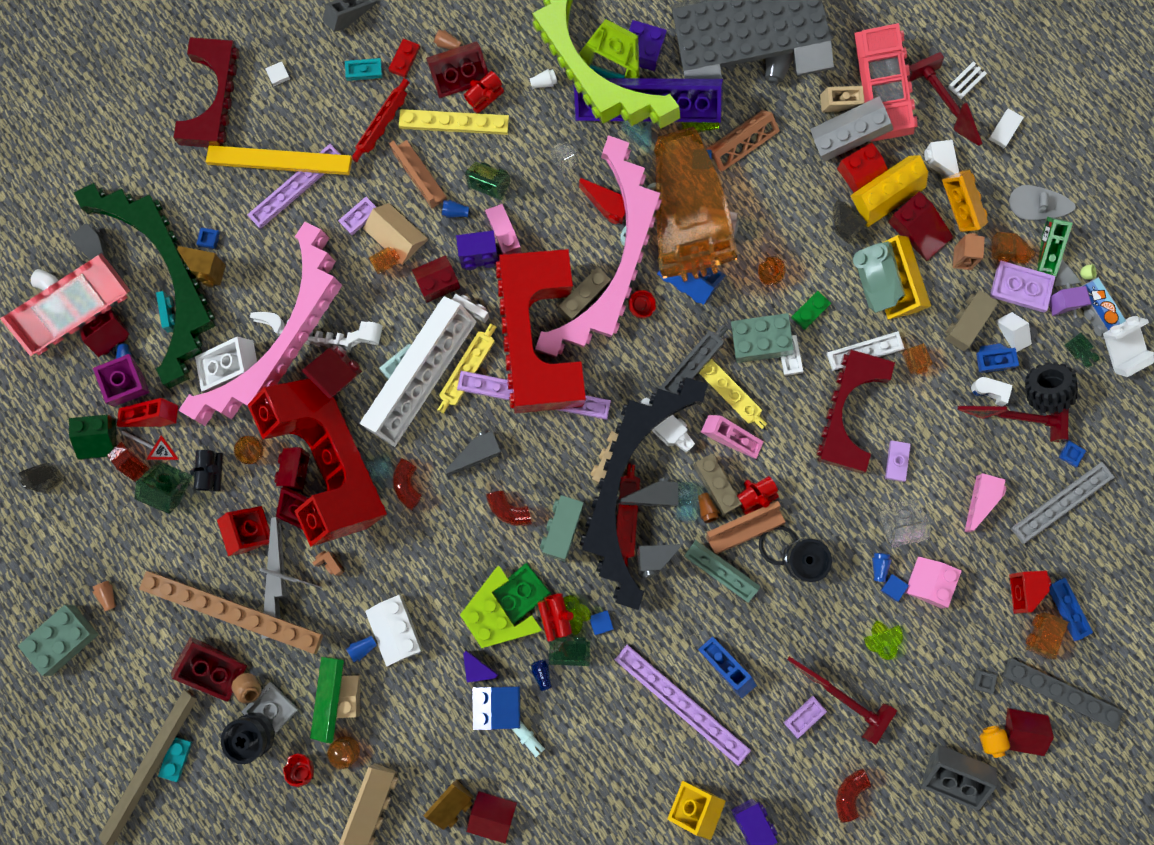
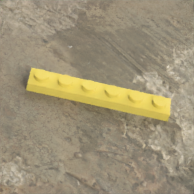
(453, 122)

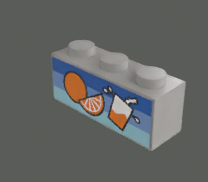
(1103, 310)

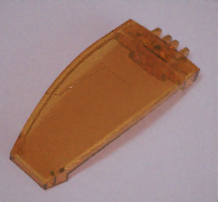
(694, 213)

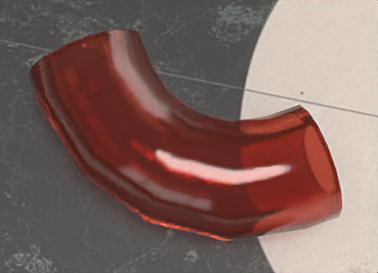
(403, 484)
(506, 512)
(848, 794)

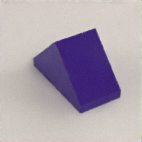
(476, 669)

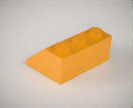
(965, 201)

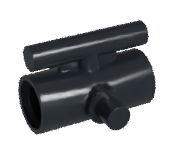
(207, 472)

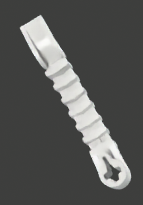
(368, 332)

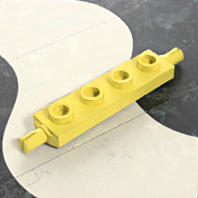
(471, 363)
(732, 393)

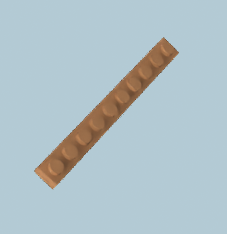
(231, 612)

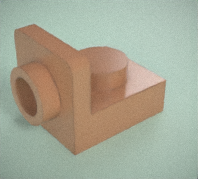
(332, 565)

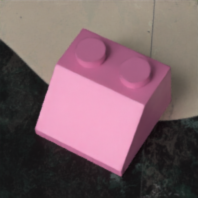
(933, 582)

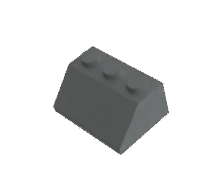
(653, 558)
(959, 777)

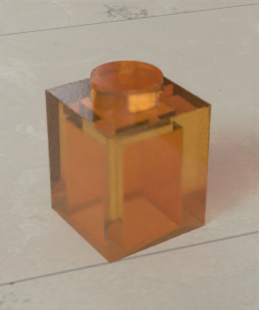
(385, 260)
(917, 359)

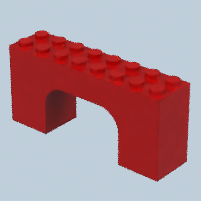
(523, 282)
(351, 497)

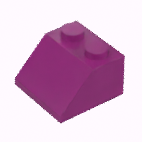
(120, 380)

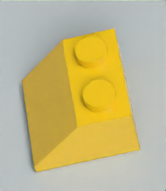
(696, 810)

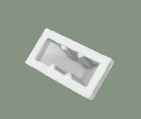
(1015, 331)

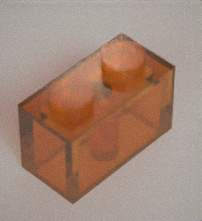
(1046, 635)

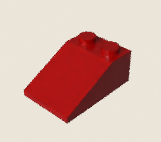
(862, 167)

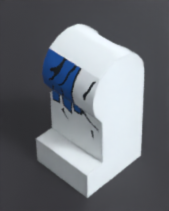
(992, 388)

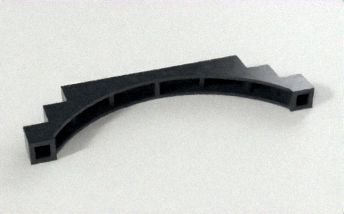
(602, 533)

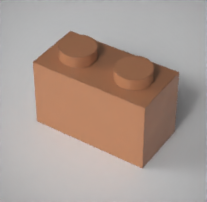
(968, 252)

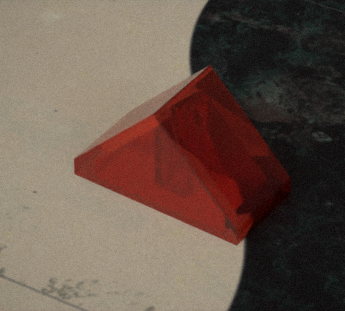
(127, 462)

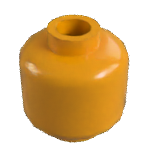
(994, 741)

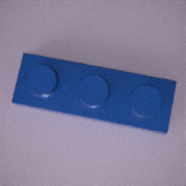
(1070, 609)

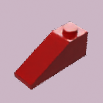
(606, 201)
(148, 414)

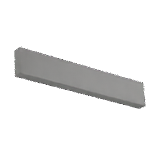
(1062, 502)

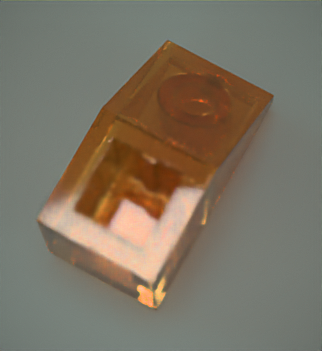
(1011, 247)

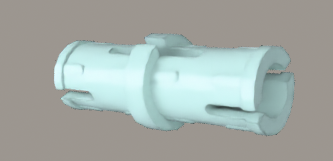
(528, 739)

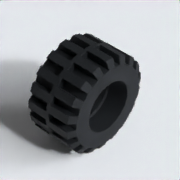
(1051, 399)

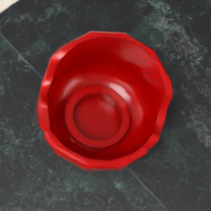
(642, 300)
(298, 770)

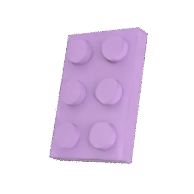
(1022, 286)

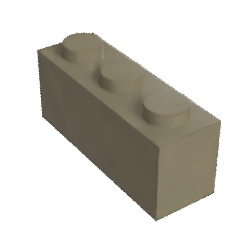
(584, 295)
(970, 320)
(717, 484)

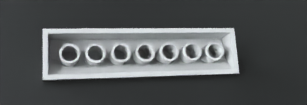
(418, 371)

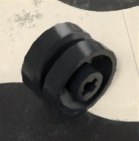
(811, 570)
(247, 738)

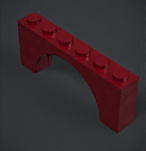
(210, 126)
(836, 445)

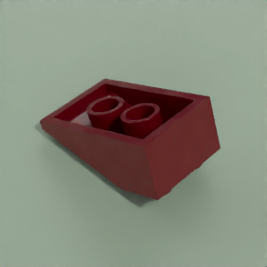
(922, 225)
(332, 371)
(207, 669)

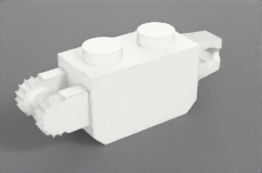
(672, 431)

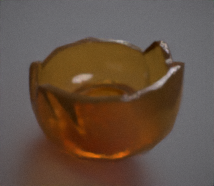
(775, 265)
(246, 446)
(343, 752)

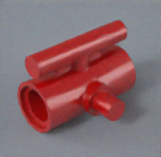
(484, 92)
(757, 495)
(555, 617)

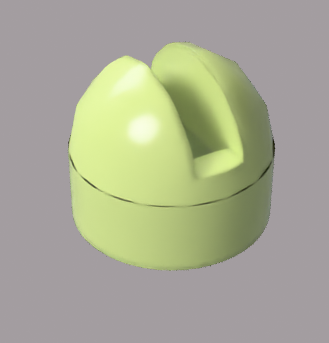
(1088, 272)

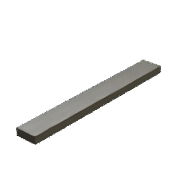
(147, 768)

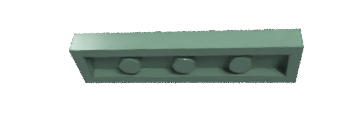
(722, 571)

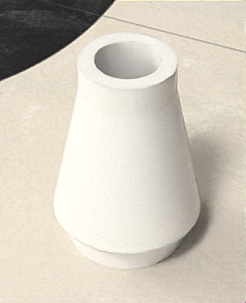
(544, 79)

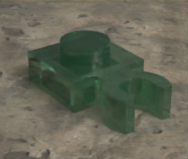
(1080, 347)

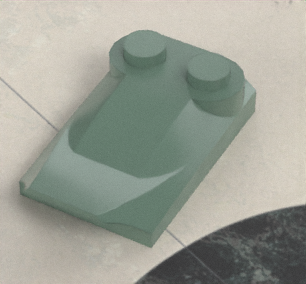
(879, 276)

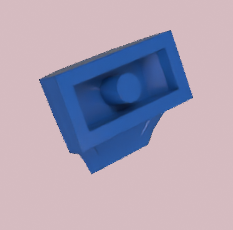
(996, 358)

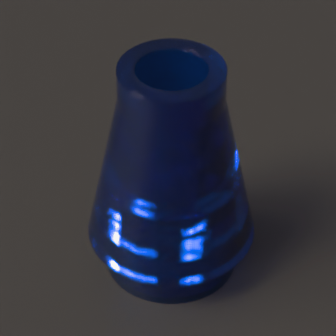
(541, 673)

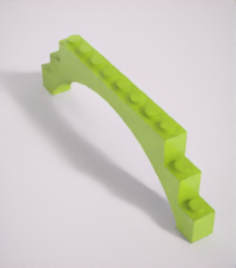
(603, 96)

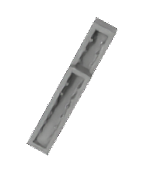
(275, 585)

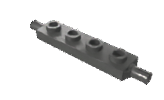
(695, 360)

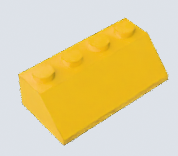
(891, 189)
(913, 285)

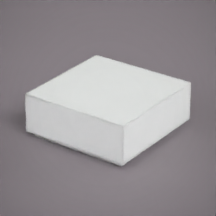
(277, 73)

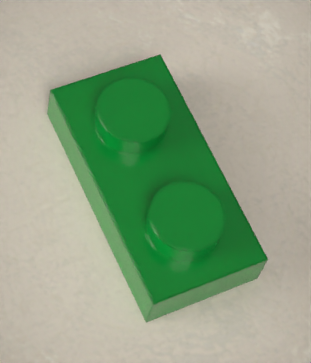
(811, 310)

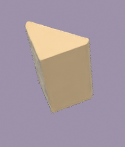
(394, 231)

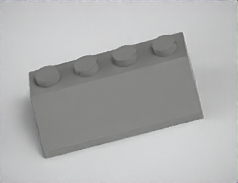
(851, 129)

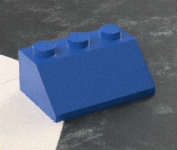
(700, 288)

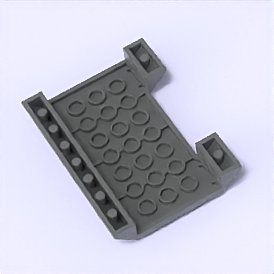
(742, 31)

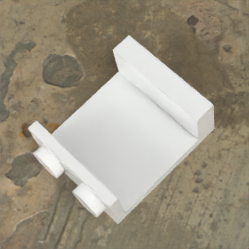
(1128, 347)

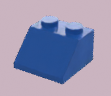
(496, 708)

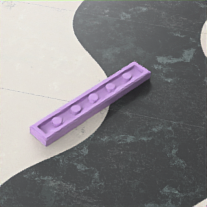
(286, 194)

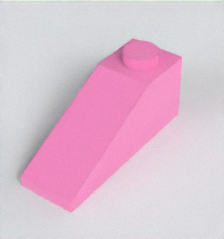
(503, 230)
(731, 435)
(986, 494)

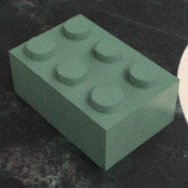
(762, 338)
(561, 528)
(58, 640)

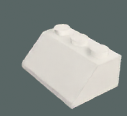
(394, 630)

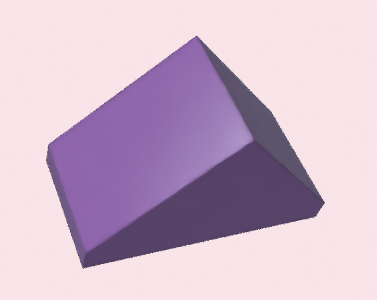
(1069, 300)

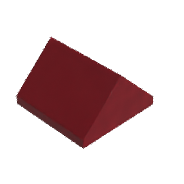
(287, 504)
(1028, 732)
(491, 817)

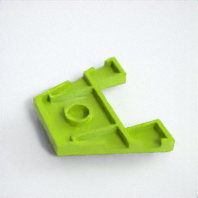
(616, 45)
(488, 619)

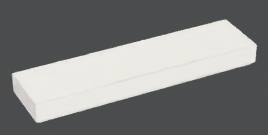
(876, 347)

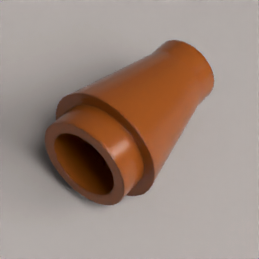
(707, 508)

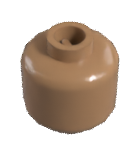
(246, 688)

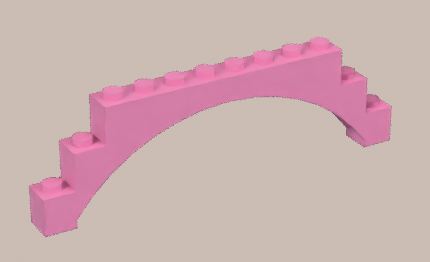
(639, 211)
(314, 298)

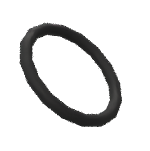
(761, 545)

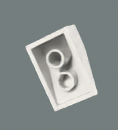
(225, 363)

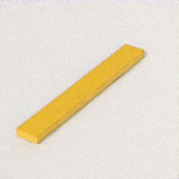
(279, 160)

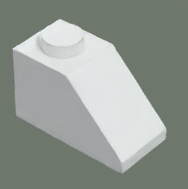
(942, 157)

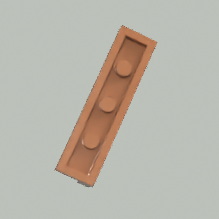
(743, 133)
(418, 173)
(745, 528)

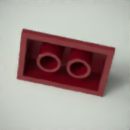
(457, 68)

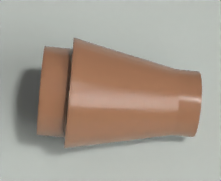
(446, 40)
(105, 595)

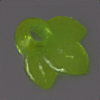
(580, 612)
(884, 637)

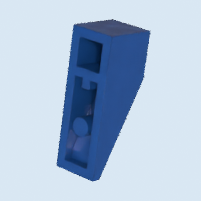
(727, 667)

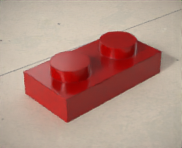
(404, 58)

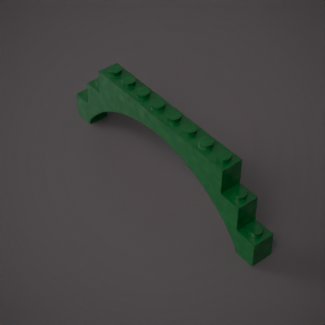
(191, 310)

